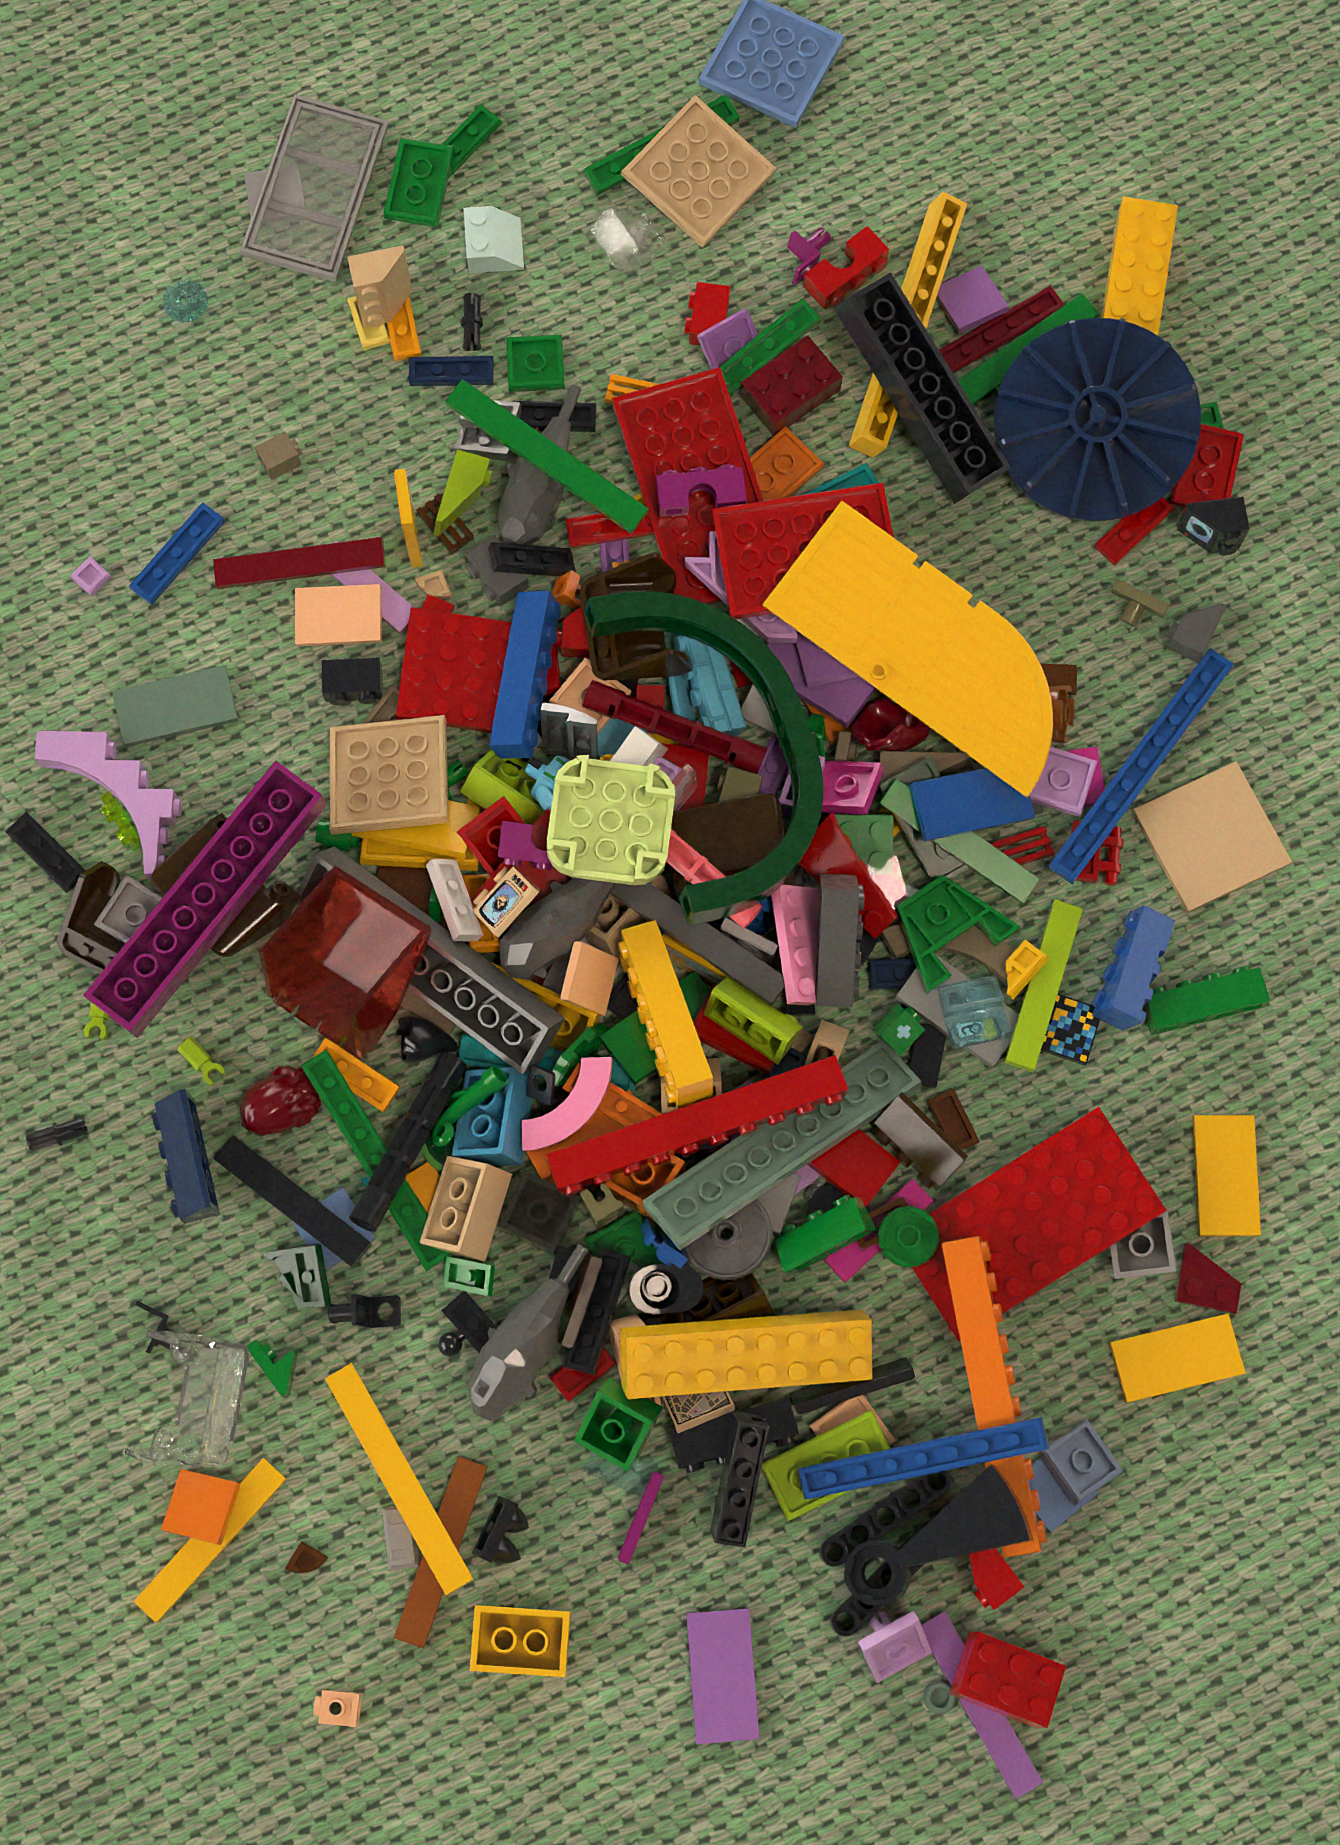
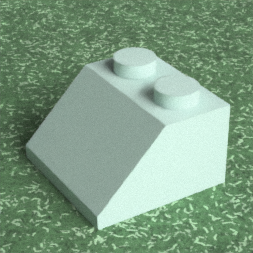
(492, 240)

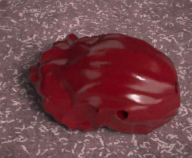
(888, 727)
(279, 1102)

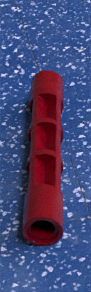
(656, 720)

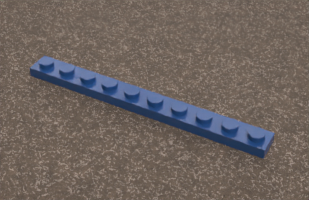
(1140, 766)

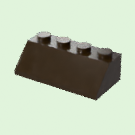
(720, 1302)

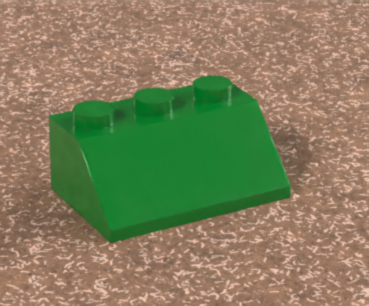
(823, 1234)

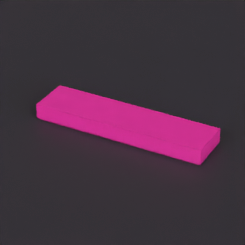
(851, 1258)

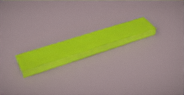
(1043, 987)

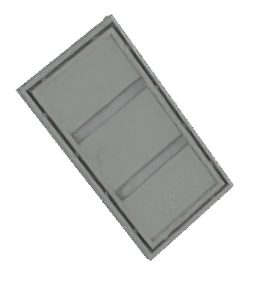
(314, 188)

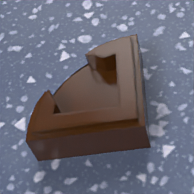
(305, 1559)

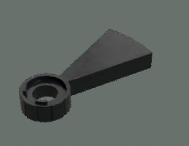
(976, 1521)

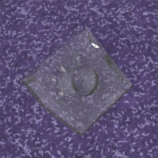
(629, 237)

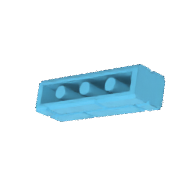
(711, 687)

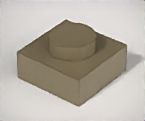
(846, 747)

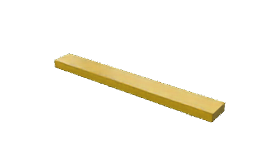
(399, 1479)

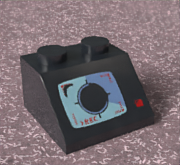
(1216, 524)

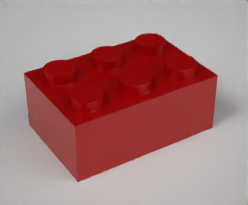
(1008, 1680)

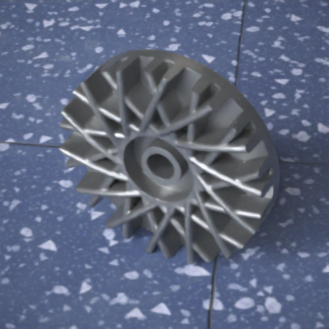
(740, 1253)

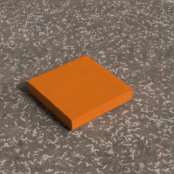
(200, 1507)

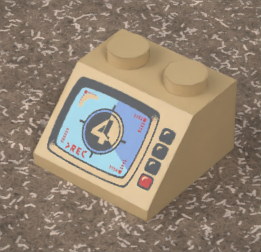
(506, 900)

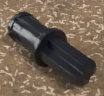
(56, 1134)

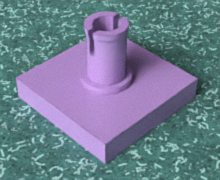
(893, 1644)

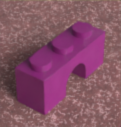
(674, 488)
(517, 845)

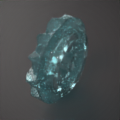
(197, 302)

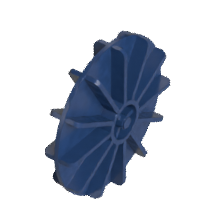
(1097, 419)

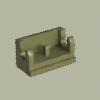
(602, 1211)

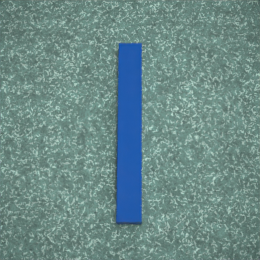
(923, 1458)

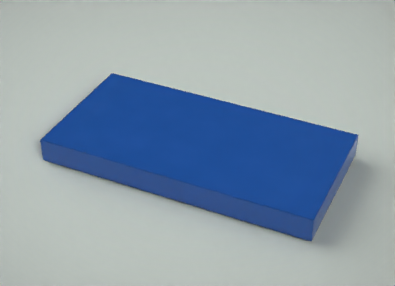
(967, 804)

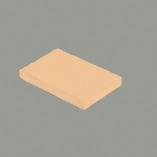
(338, 615)

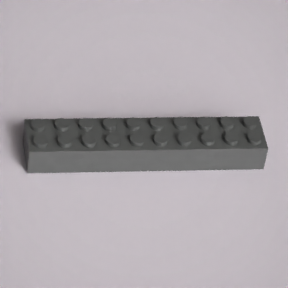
(461, 980)

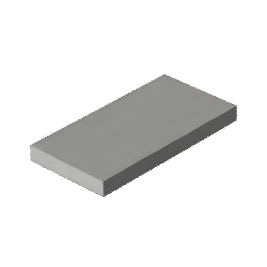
(929, 1008)

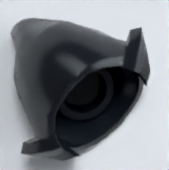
(422, 1039)

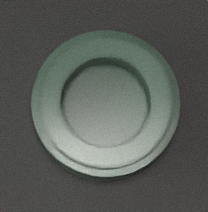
(938, 1698)

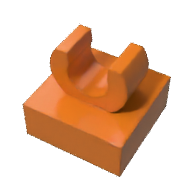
(566, 588)

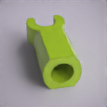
(98, 1020)
(200, 1059)

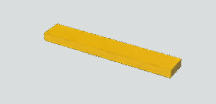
(198, 1555)

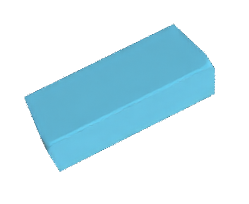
(680, 697)

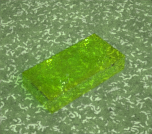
(113, 812)

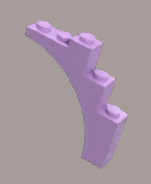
(91, 757)

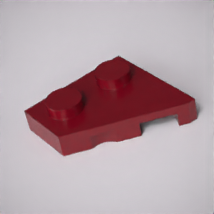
(1206, 1283)

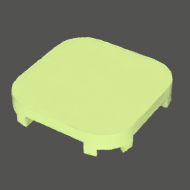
(610, 821)

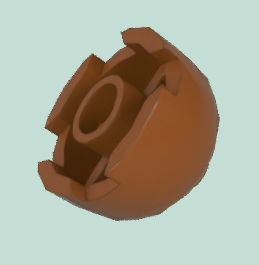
(1062, 712)

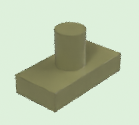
(1137, 603)

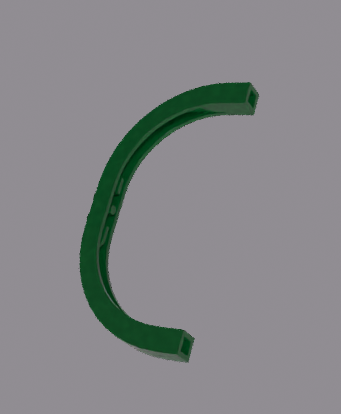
(718, 630)

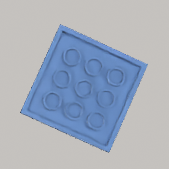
(771, 60)

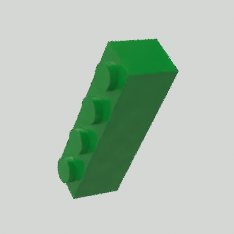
(1206, 1000)

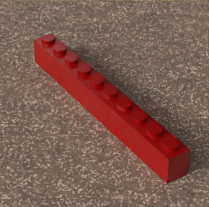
(697, 1125)

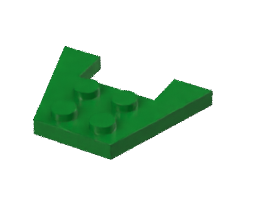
(941, 915)

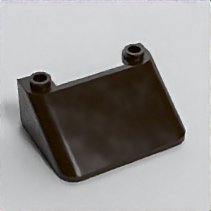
(634, 652)
(731, 834)
(259, 917)
(78, 935)

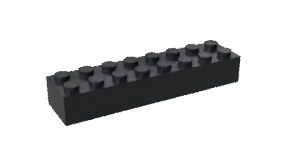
(922, 387)

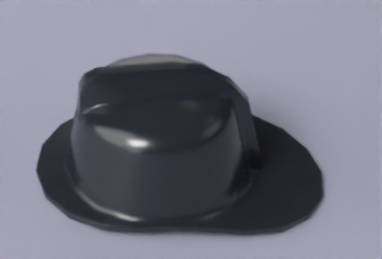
(666, 1288)

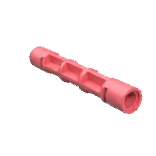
(698, 869)

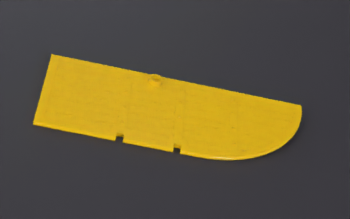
(921, 644)

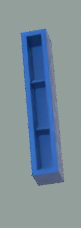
(525, 675)

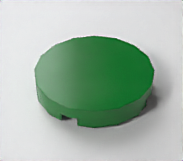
(908, 1236)

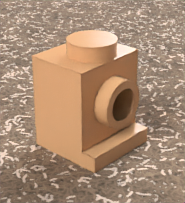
(350, 1706)

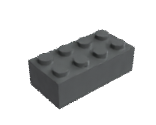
(837, 936)

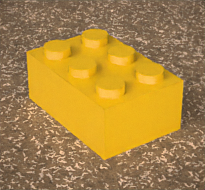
(520, 1641)

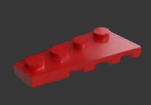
(833, 854)

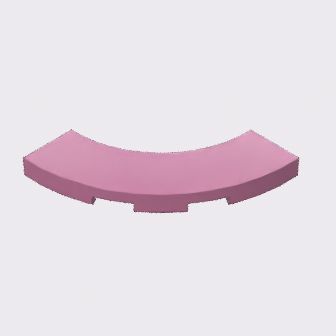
(574, 1111)

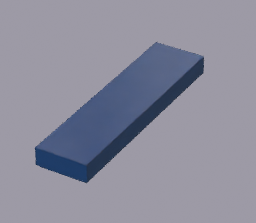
(177, 553)

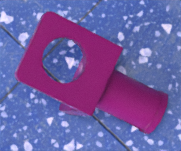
(807, 251)

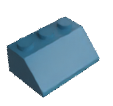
(494, 1127)

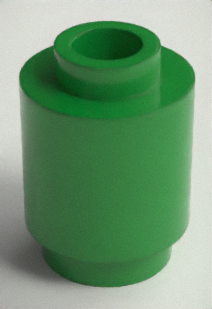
(343, 842)

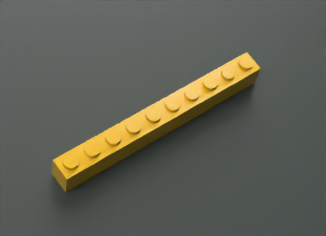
(921, 289)

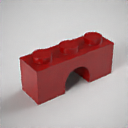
(830, 284)

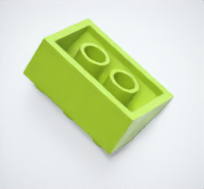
(489, 784)
(752, 1019)

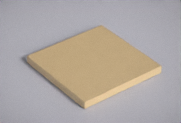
(698, 171)
(388, 775)
(1211, 837)

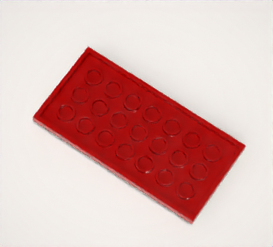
(681, 429)
(1045, 1213)

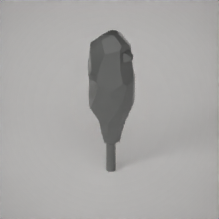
(531, 495)
(551, 926)
(520, 1346)

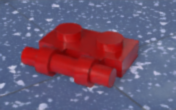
(1111, 867)

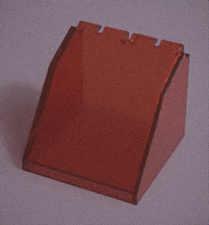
(344, 961)

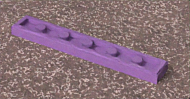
(991, 1726)

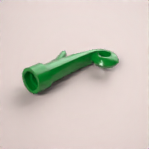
(491, 1082)

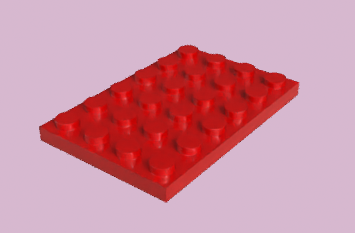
(767, 537)

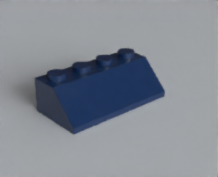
(186, 1157)

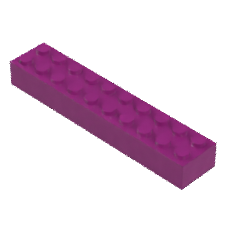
(206, 899)

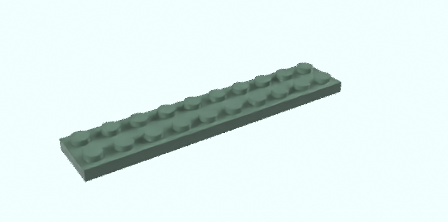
(773, 1153)

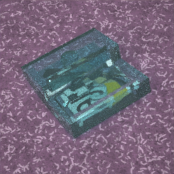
(974, 1012)

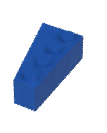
(1133, 969)

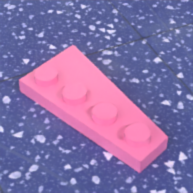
(797, 934)

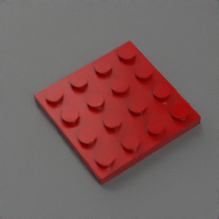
(452, 668)

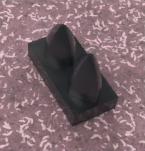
(492, 1543)

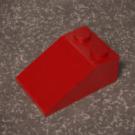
(484, 833)
(993, 1578)

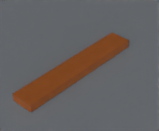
(455, 1516)

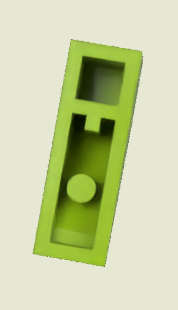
(463, 488)

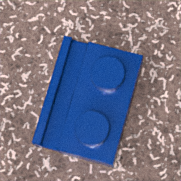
(665, 1248)

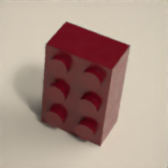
(791, 385)

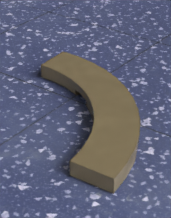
(971, 944)

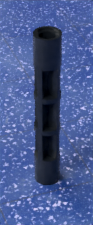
(408, 1142)

